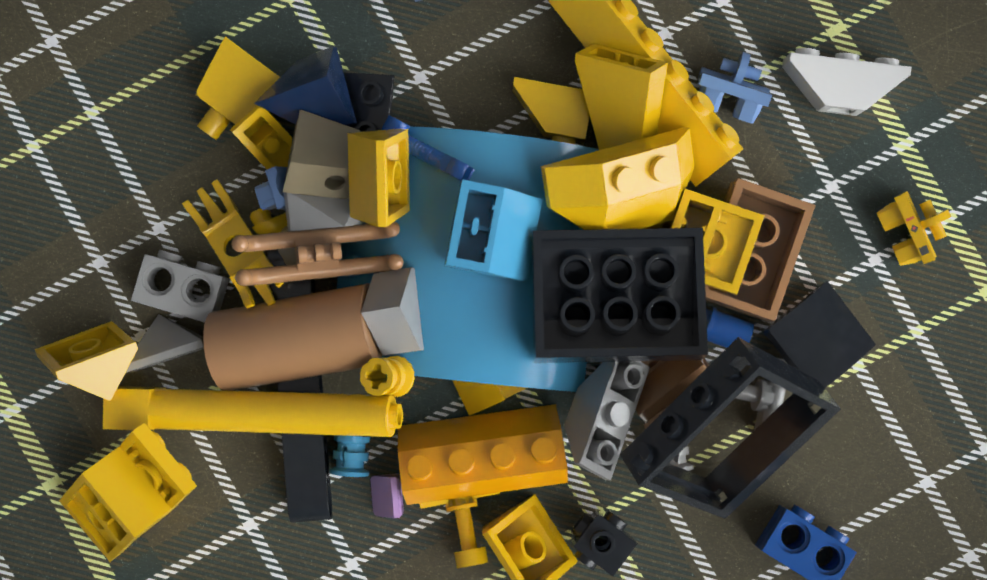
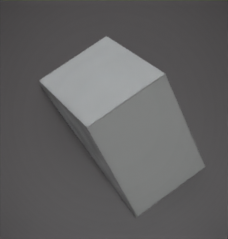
(394, 312)

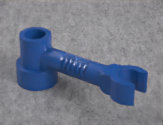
(431, 155)

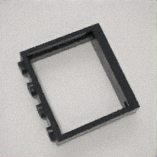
(755, 457)

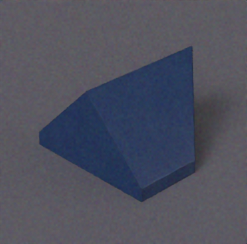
(313, 86)

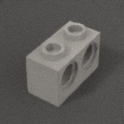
(179, 296)

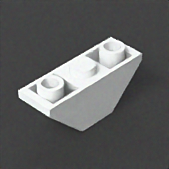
(843, 82)

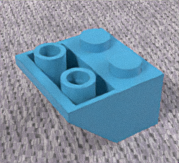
(493, 231)

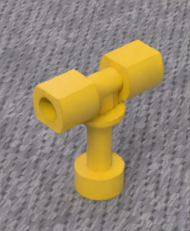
(470, 553)

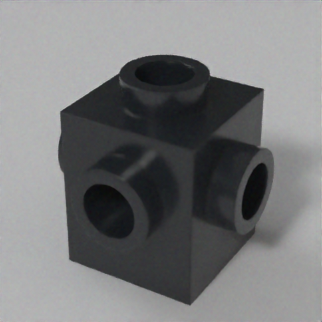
(609, 554)

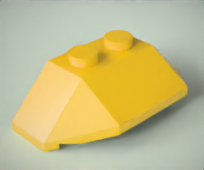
(622, 184)

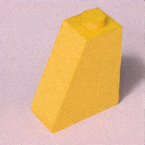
(621, 93)

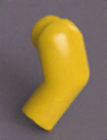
(265, 223)

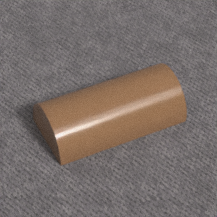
(289, 339)

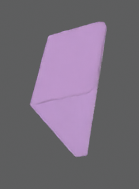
(387, 495)

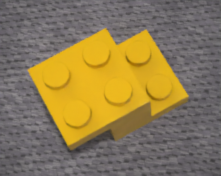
(727, 236)
(127, 492)

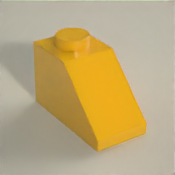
(555, 109)

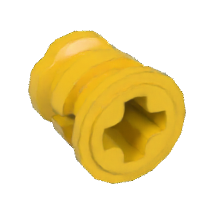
(399, 376)

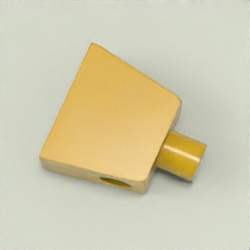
(231, 87)

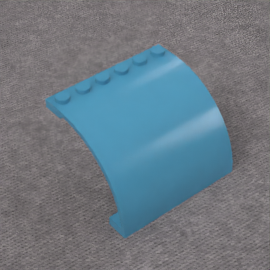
(472, 321)

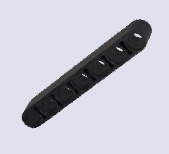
(304, 454)

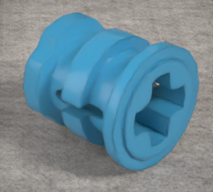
(350, 456)

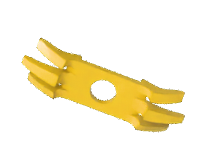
(221, 231)

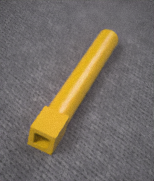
(253, 411)

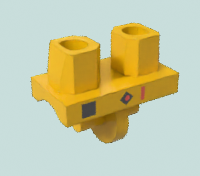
(904, 212)

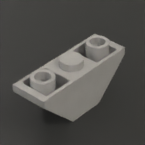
(603, 415)

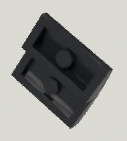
(820, 336)

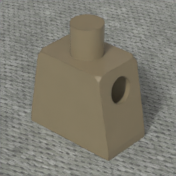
(318, 158)

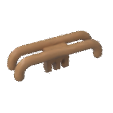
(316, 254)

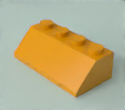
(481, 454)

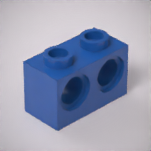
(802, 553)

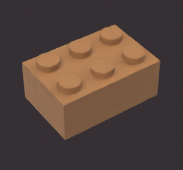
(773, 251)

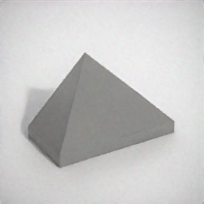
(317, 212)
(164, 342)

